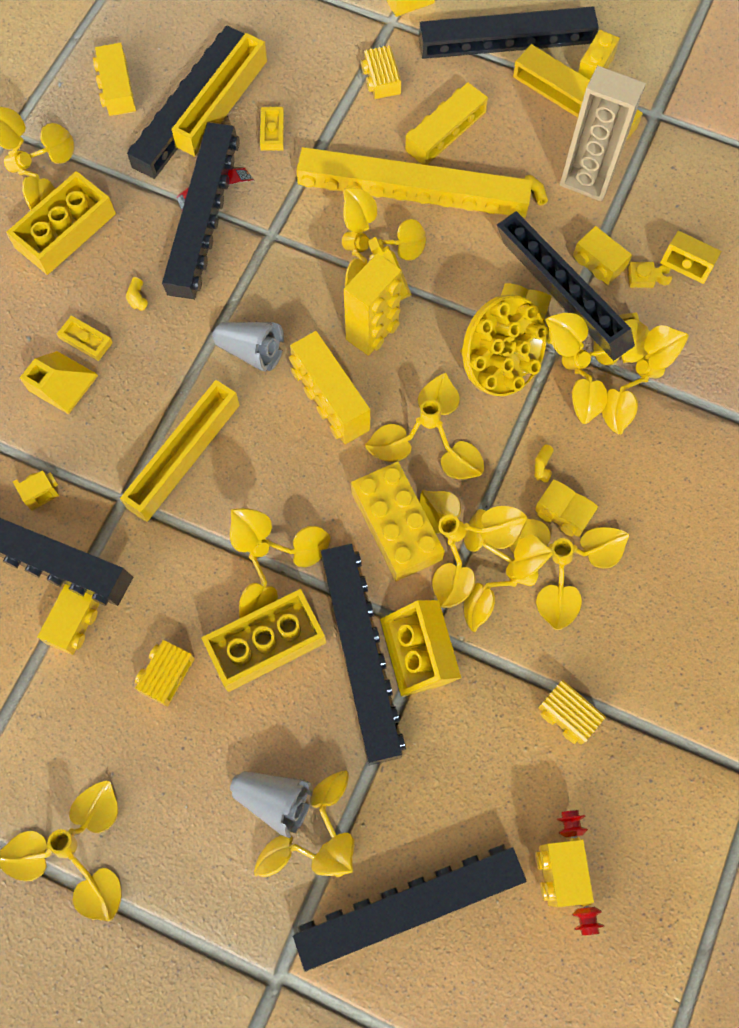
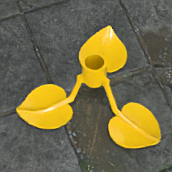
(56, 141)
(360, 210)
(567, 335)
(663, 347)
(435, 399)
(501, 528)
(248, 534)
(604, 549)
(529, 557)
(26, 853)
(333, 857)

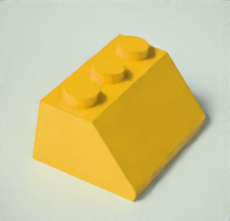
(420, 647)

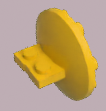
(504, 345)

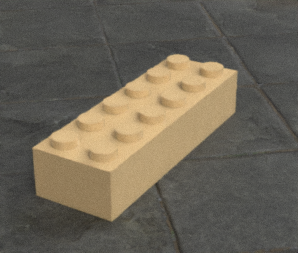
(601, 132)

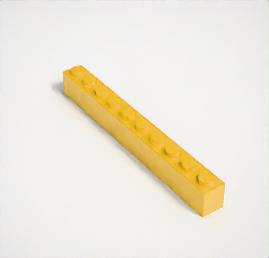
(414, 182)

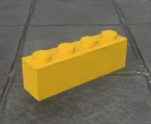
(446, 123)

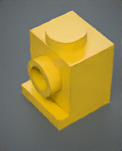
(37, 489)

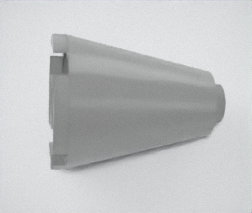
(251, 342)
(273, 799)

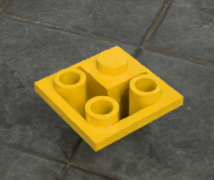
(58, 380)

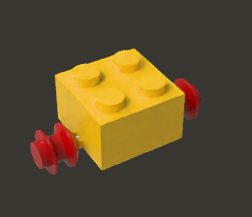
(568, 875)

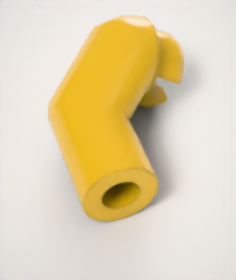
(541, 461)

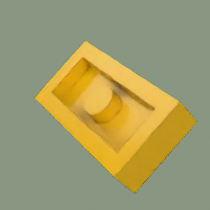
(272, 128)
(84, 338)

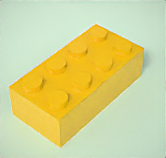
(61, 222)
(372, 304)
(329, 388)
(397, 521)
(264, 640)

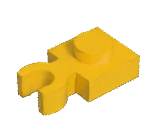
(645, 275)

